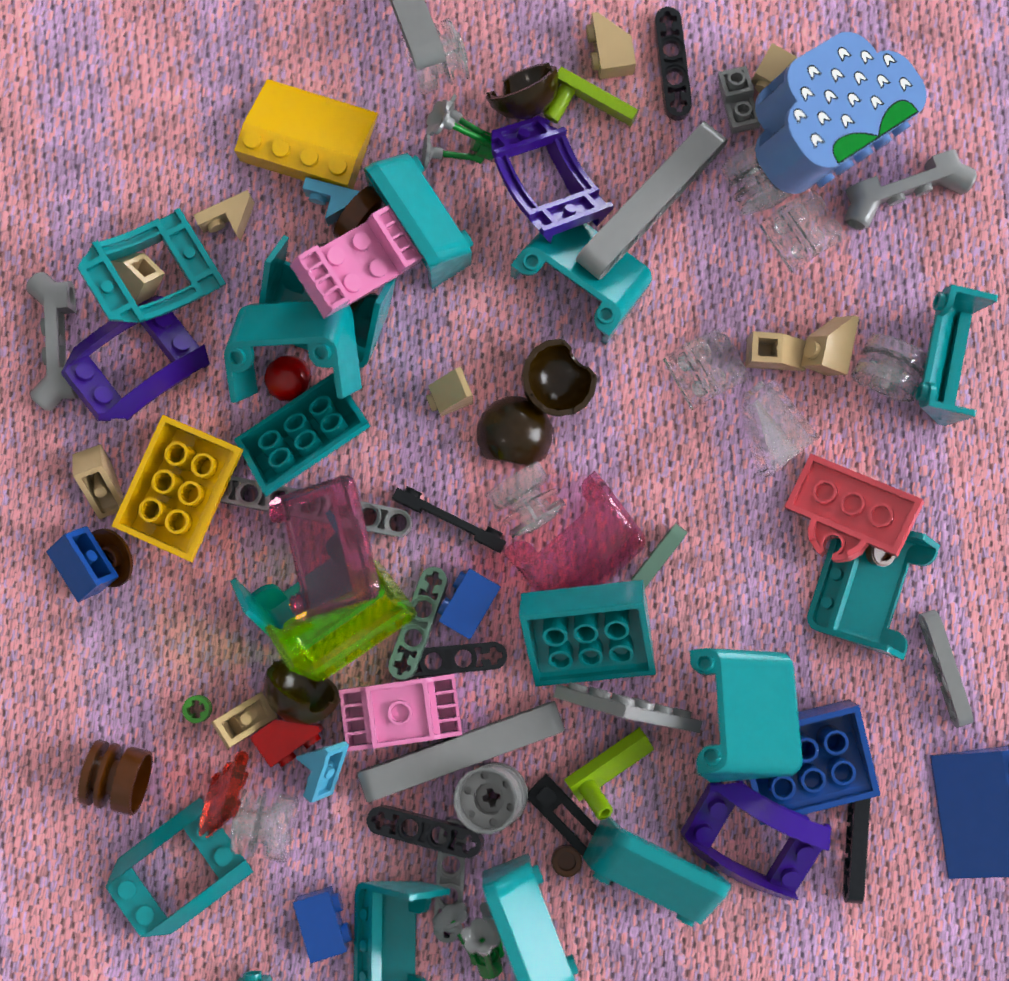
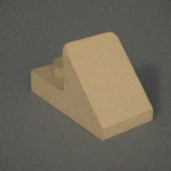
(232, 210)
(244, 720)

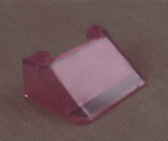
(327, 548)
(587, 549)

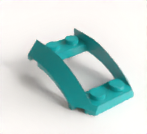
(184, 247)
(137, 901)

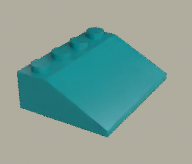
(300, 434)
(587, 633)

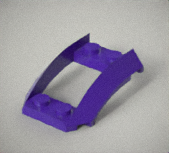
(560, 215)
(98, 392)
(795, 858)

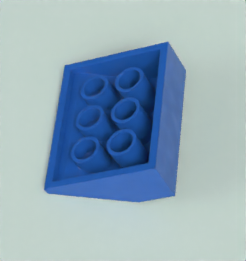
(834, 764)
(974, 811)

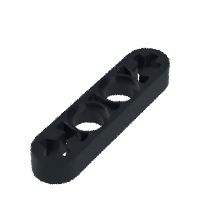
(672, 64)
(448, 659)
(424, 835)
(856, 847)

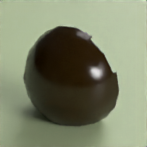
(526, 92)
(556, 380)
(514, 432)
(298, 697)

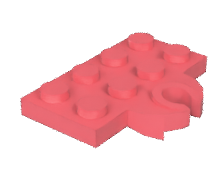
(852, 510)

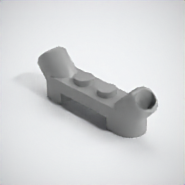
(941, 170)
(58, 300)

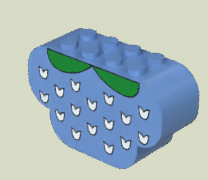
(833, 110)

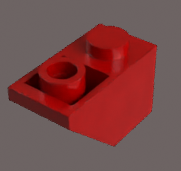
(281, 738)

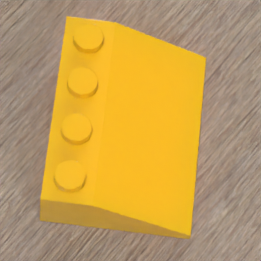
(305, 135)
(177, 488)

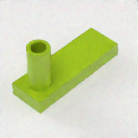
(572, 85)
(588, 779)

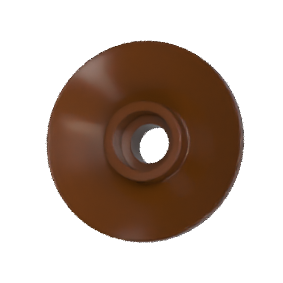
(117, 553)

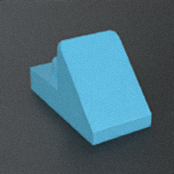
(322, 192)
(325, 768)

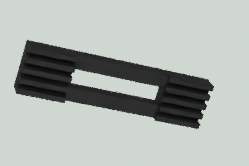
(411, 499)
(547, 797)

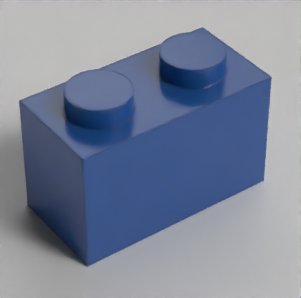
(82, 563)
(468, 603)
(322, 924)

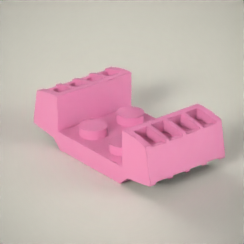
(356, 262)
(400, 712)

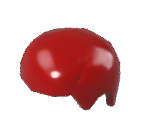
(287, 377)

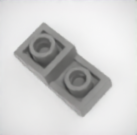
(738, 99)

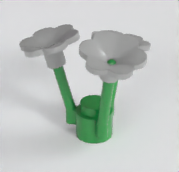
(446, 116)
(479, 939)

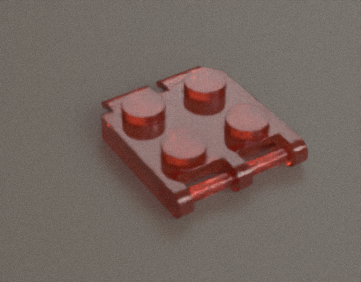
(223, 795)

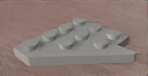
(627, 707)

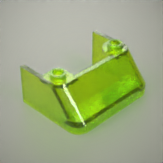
(329, 643)

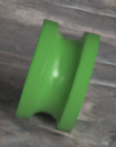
(204, 715)

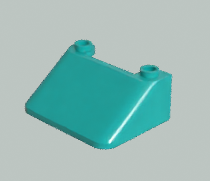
(616, 290)
(946, 352)
(860, 598)
(754, 715)

